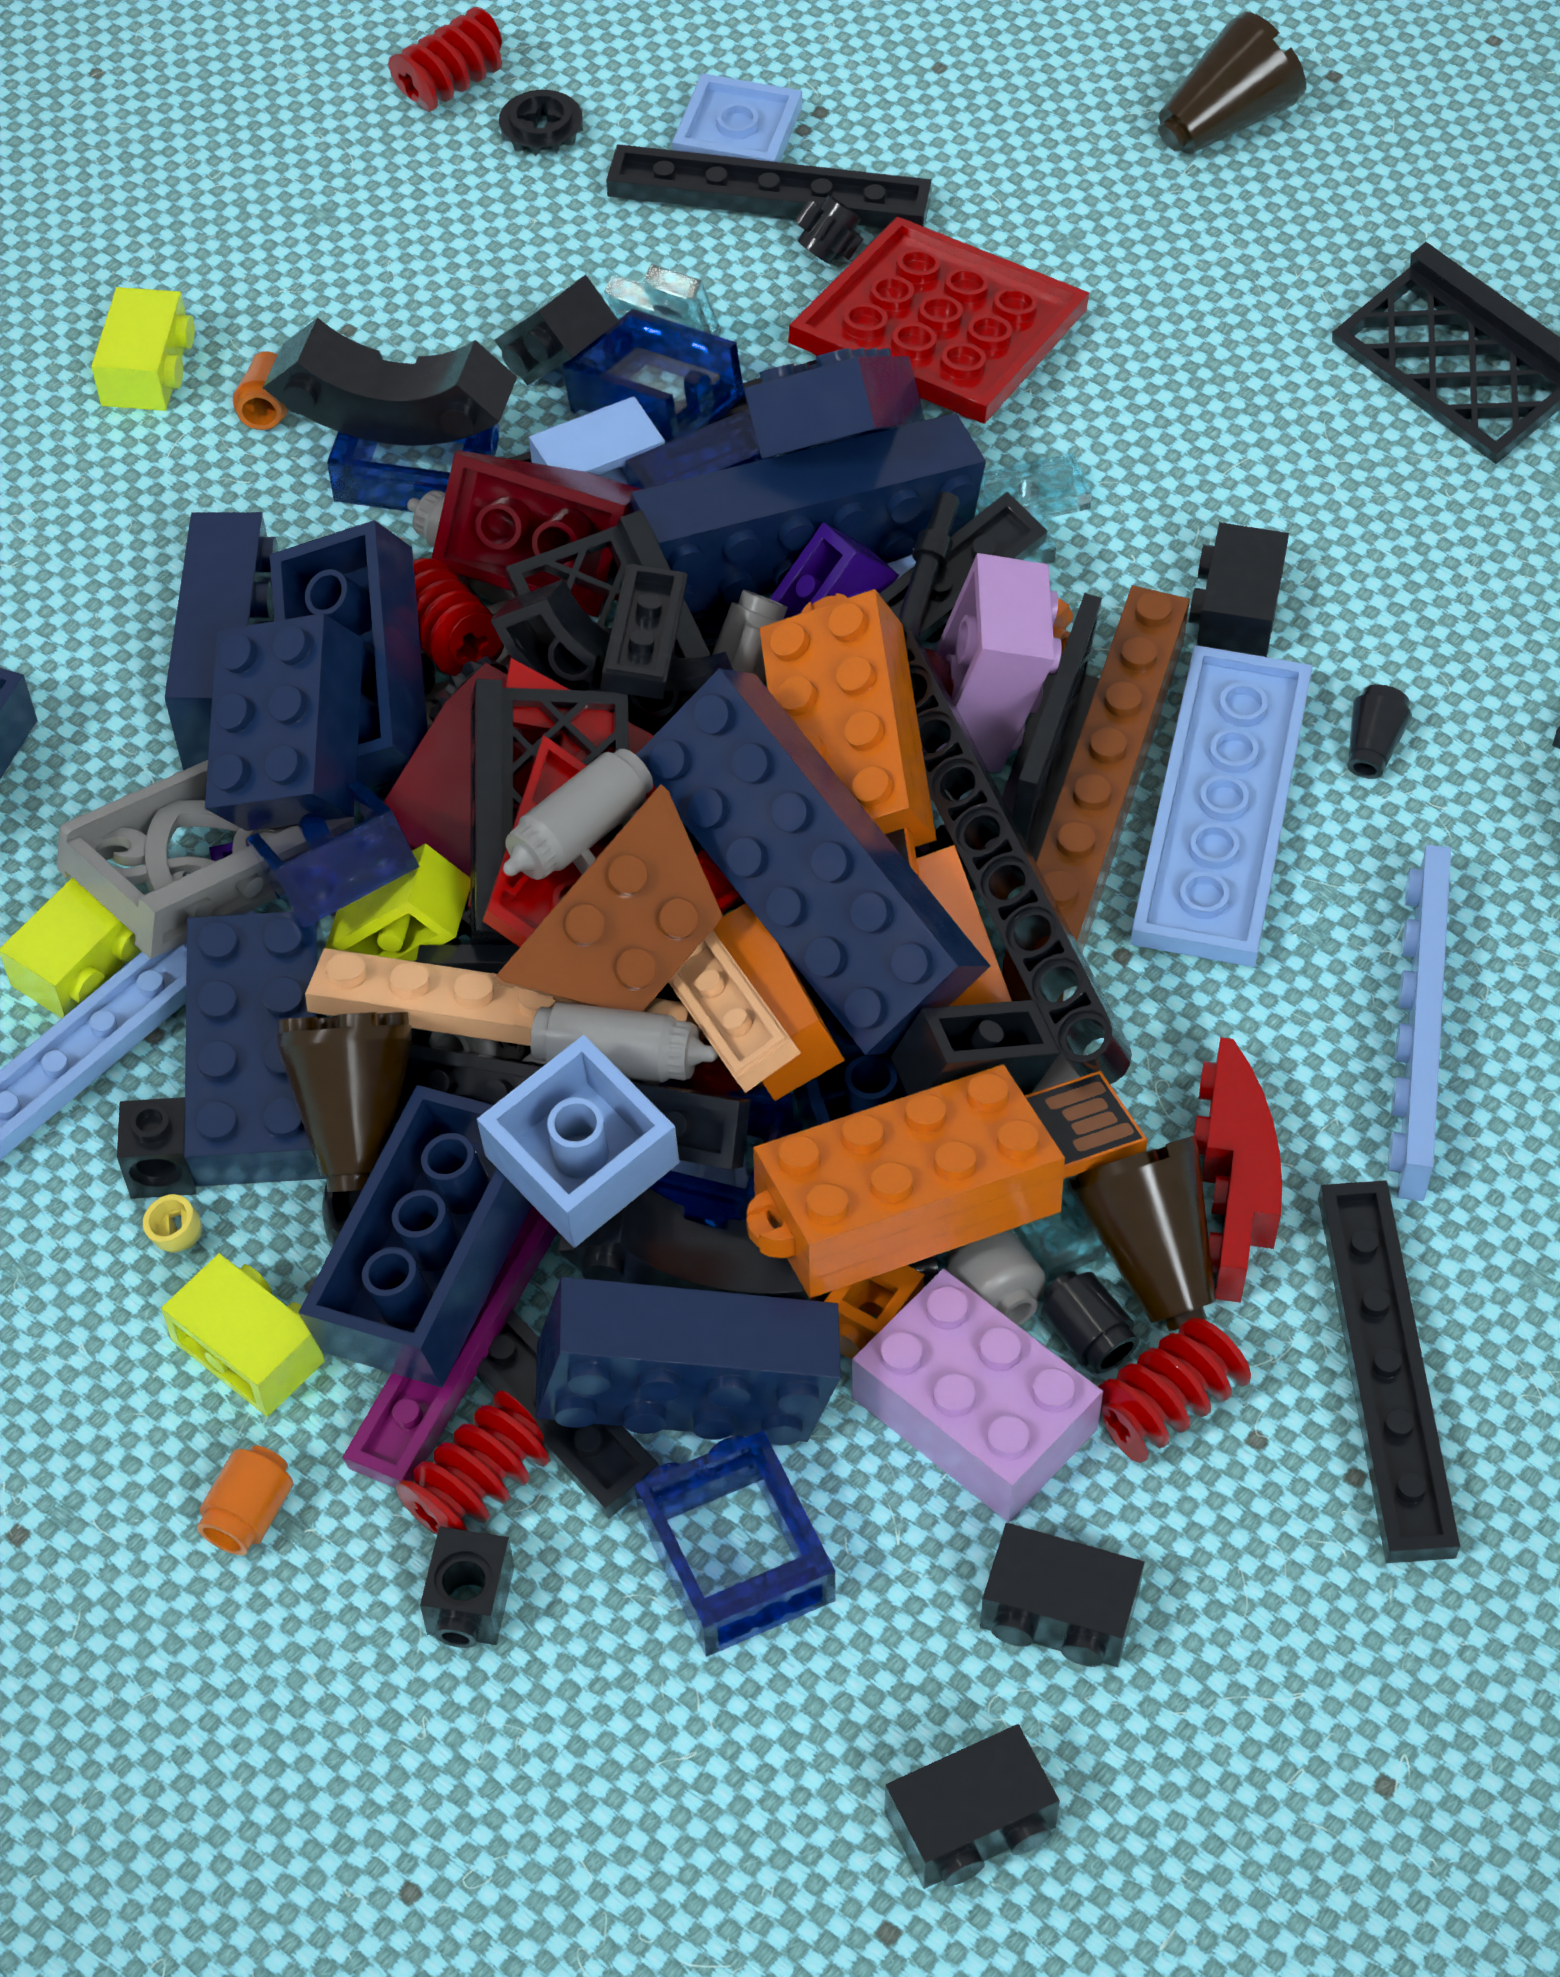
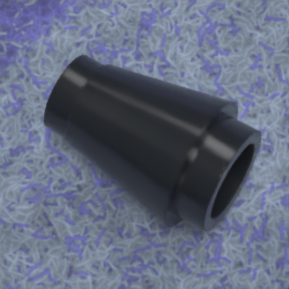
(1376, 729)

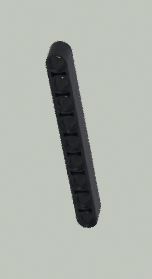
(1004, 868)

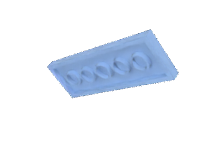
(1222, 807)

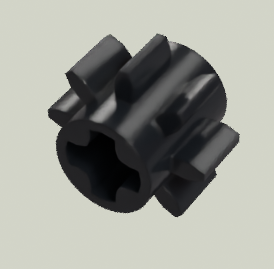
(829, 229)

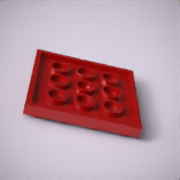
(954, 309)

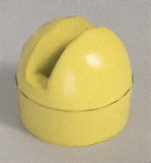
(161, 1226)

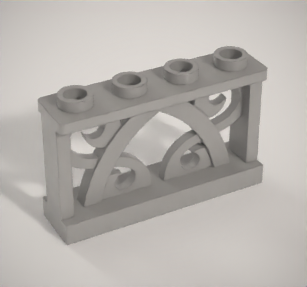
(138, 833)

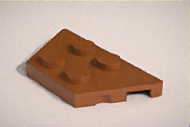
(623, 920)

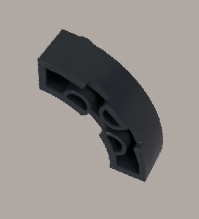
(385, 400)
(564, 644)
(659, 1247)

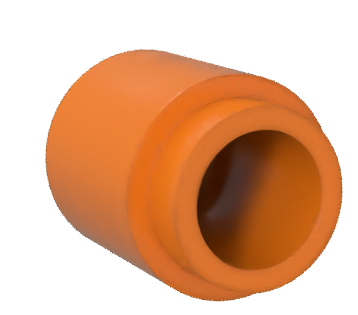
(244, 1499)

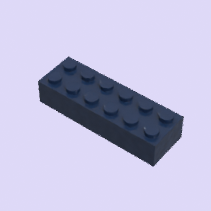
(756, 518)
(810, 861)

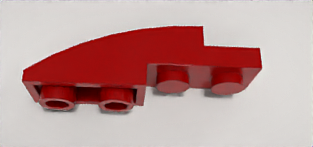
(1242, 1162)

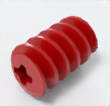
(448, 59)
(451, 619)
(1168, 1381)
(475, 1466)

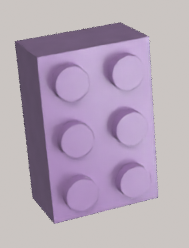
(1001, 651)
(976, 1394)

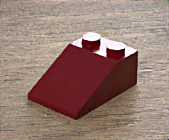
(517, 509)
(434, 787)

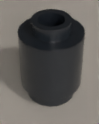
(1089, 1321)

